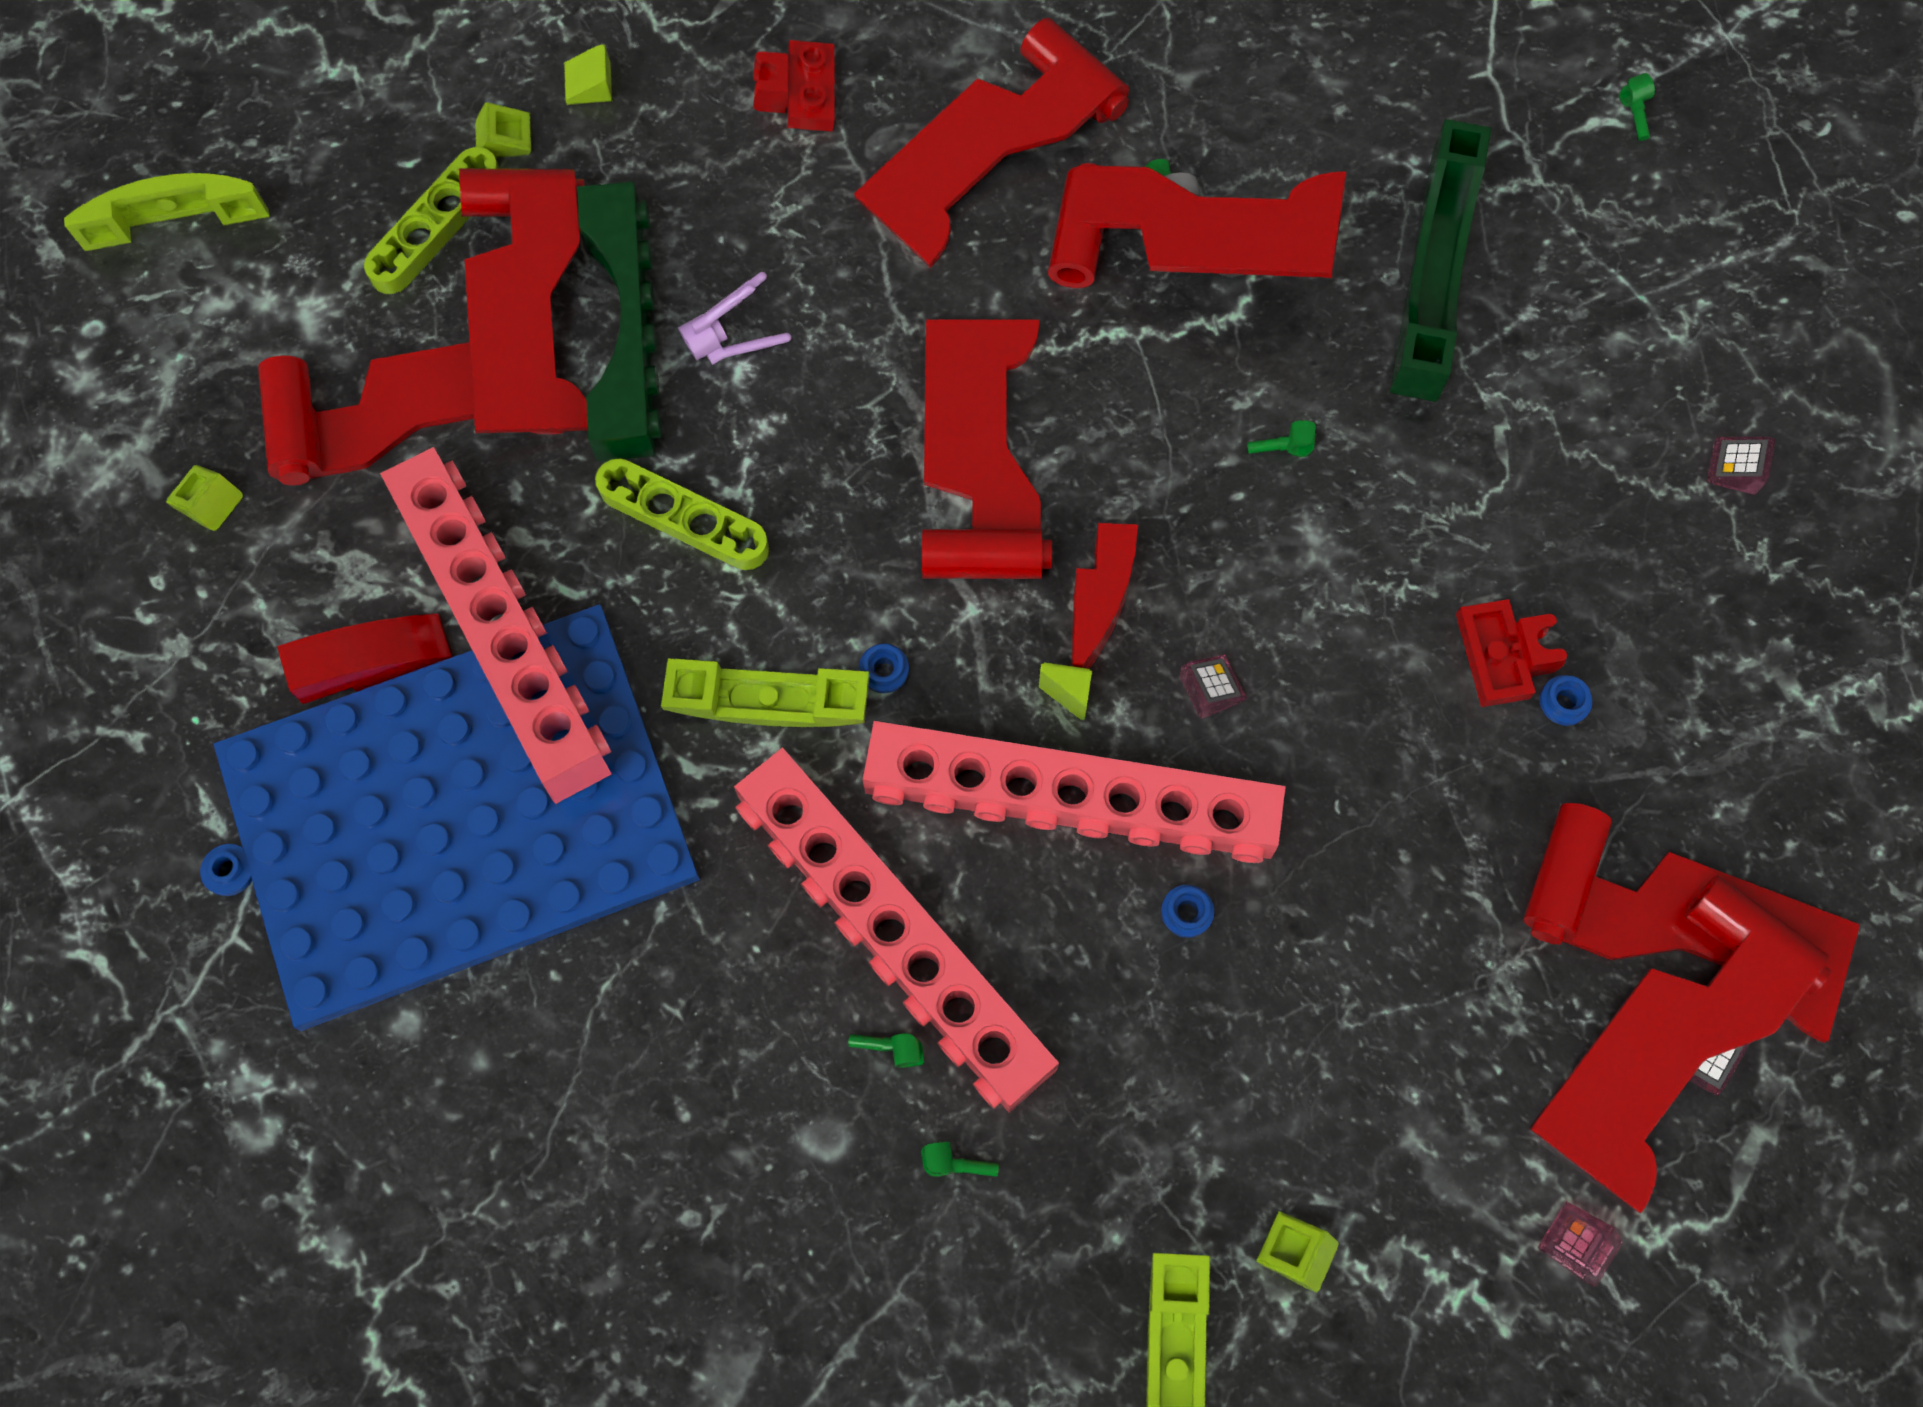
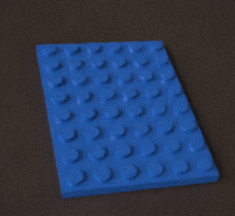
(418, 838)

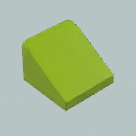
(588, 77)
(503, 130)
(205, 497)
(1067, 686)
(1298, 1251)

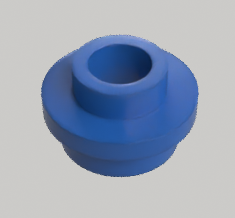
(889, 655)
(1572, 688)
(232, 883)
(1187, 895)

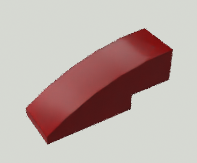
(1102, 591)
(362, 655)

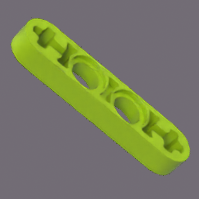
(423, 215)
(685, 508)

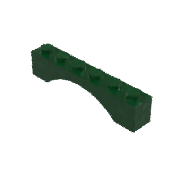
(1433, 290)
(621, 402)

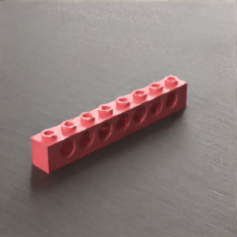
(561, 764)
(783, 783)
(1253, 803)

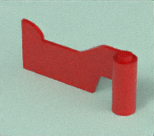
(982, 129)
(1195, 231)
(511, 299)
(396, 401)
(970, 453)
(1621, 923)
(1667, 1034)

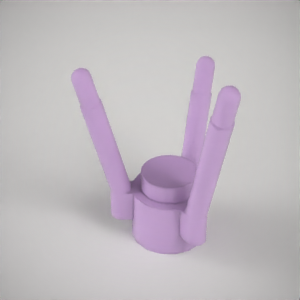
(706, 333)

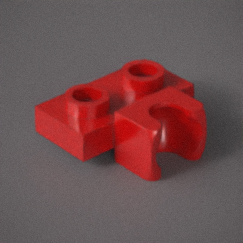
(797, 82)
(1506, 652)

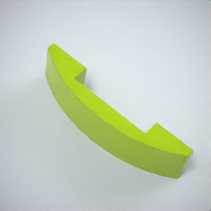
(108, 217)
(765, 697)
(1177, 1330)

